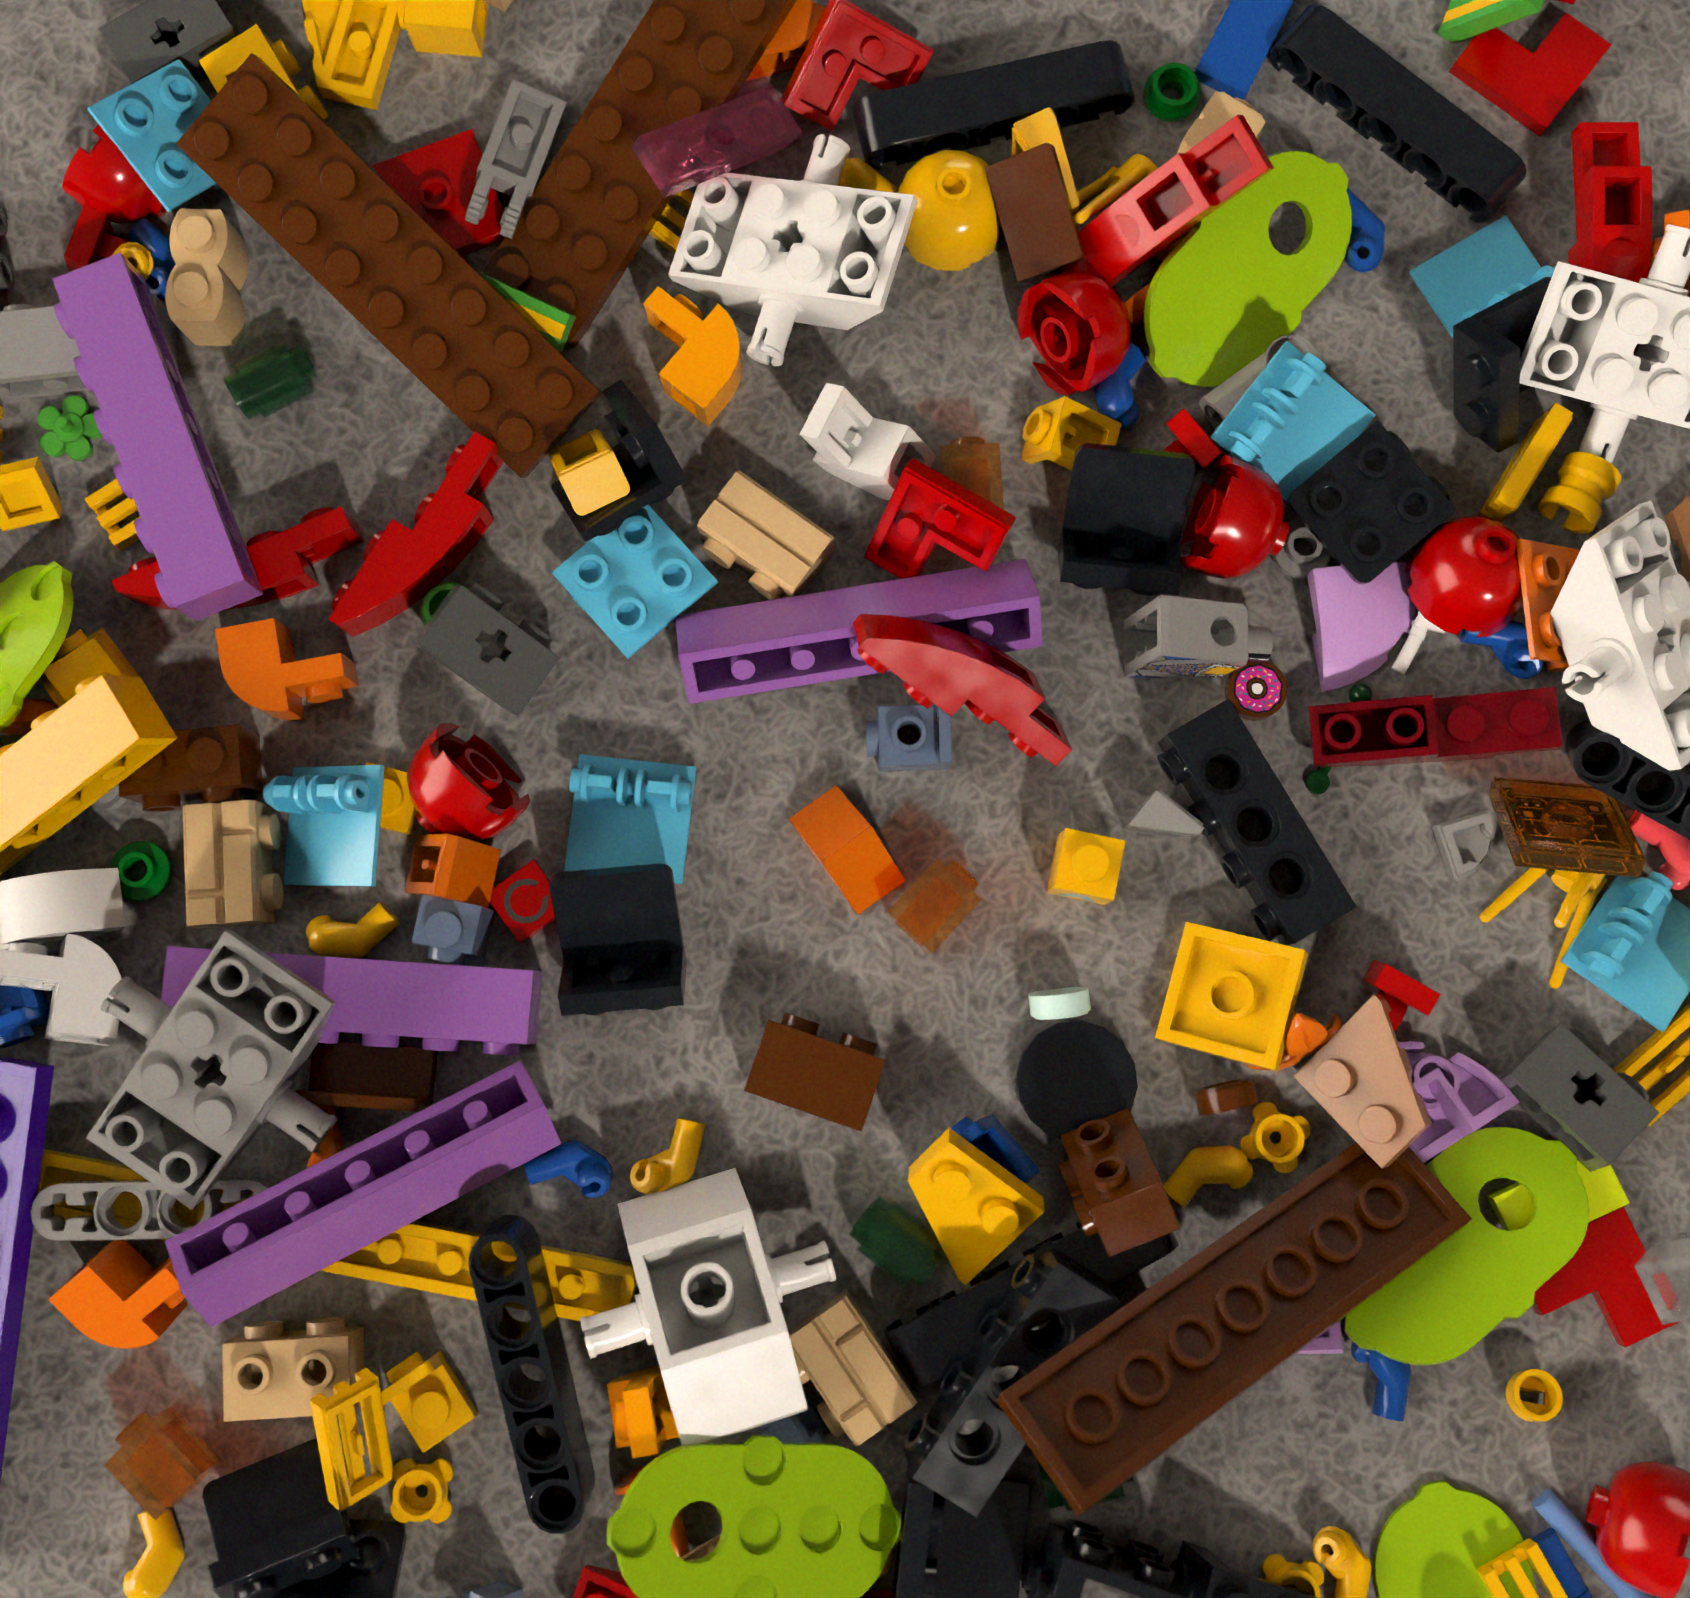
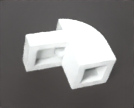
(861, 447)
(59, 903)
(78, 983)

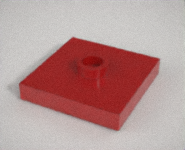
(440, 185)

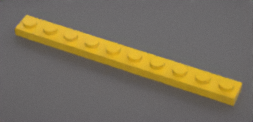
(412, 1257)

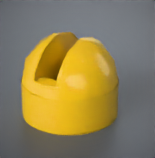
(1534, 1381)

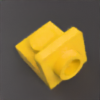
(1060, 427)
(428, 1398)

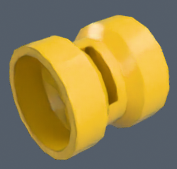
(1581, 489)

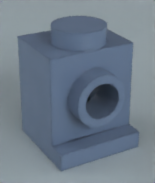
(930, 752)
(453, 930)

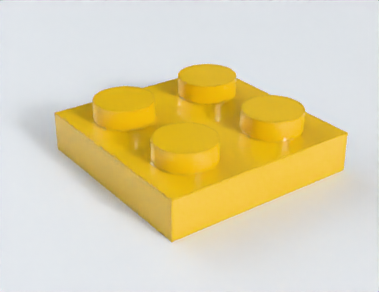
(1232, 996)

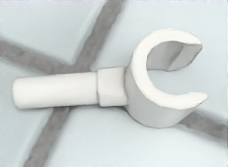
(1416, 636)

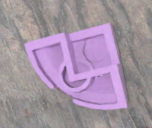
(1357, 621)
(1457, 1097)

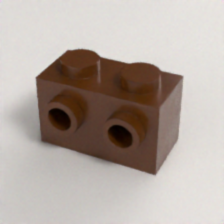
(199, 764)
(816, 1073)
(1118, 1183)

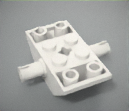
(793, 248)
(1589, 336)
(1629, 637)
(720, 1363)

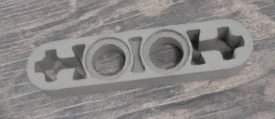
(158, 1209)

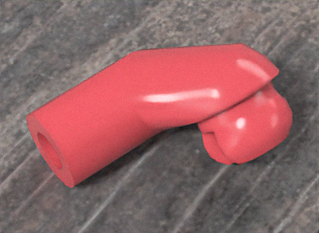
(1671, 844)

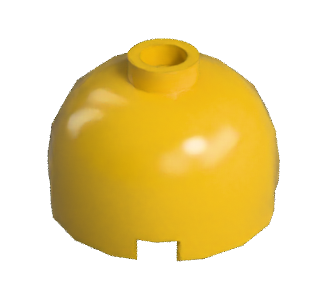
(954, 211)

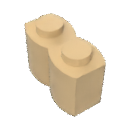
(207, 277)

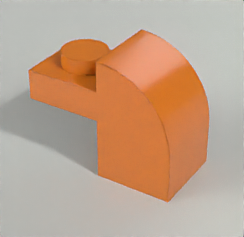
(263, 670)
(121, 1297)

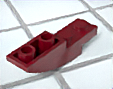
(1434, 728)

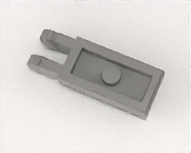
(516, 152)

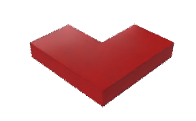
(847, 47)
(1528, 83)
(933, 511)
(1607, 1270)

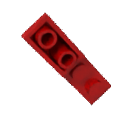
(1611, 201)
(1171, 202)
(278, 558)
(408, 563)
(956, 669)

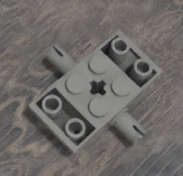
(181, 1110)

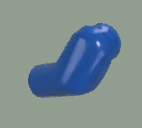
(1366, 237)
(158, 245)
(1115, 393)
(1510, 648)
(576, 1163)
(1391, 1383)

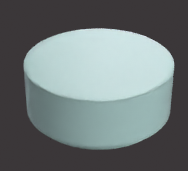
(1059, 1003)

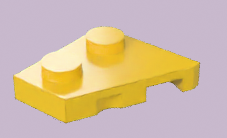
(352, 47)
(971, 1202)

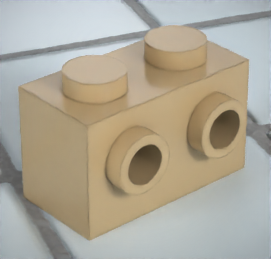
(278, 1371)

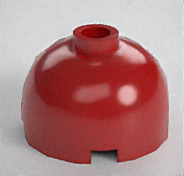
(109, 183)
(1077, 323)
(1235, 521)
(1467, 576)
(453, 786)
(1644, 1526)

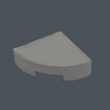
(1465, 842)

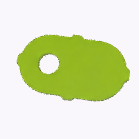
(1228, 287)
(33, 625)
(1481, 1271)
(790, 1514)
(1439, 1542)

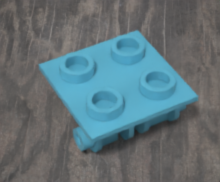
(147, 124)
(1478, 273)
(1292, 419)
(635, 580)
(629, 814)
(330, 823)
(1637, 947)

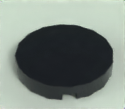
(1074, 1076)

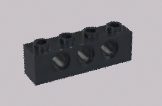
(1285, 839)
(973, 1464)

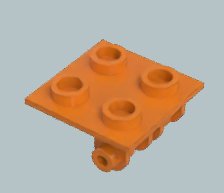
(1542, 576)

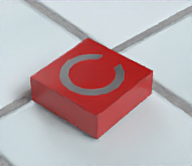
(524, 901)

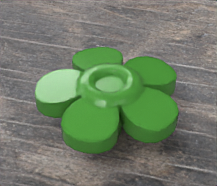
(68, 429)

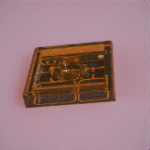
(1565, 827)

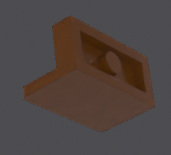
(1035, 213)
(371, 1076)

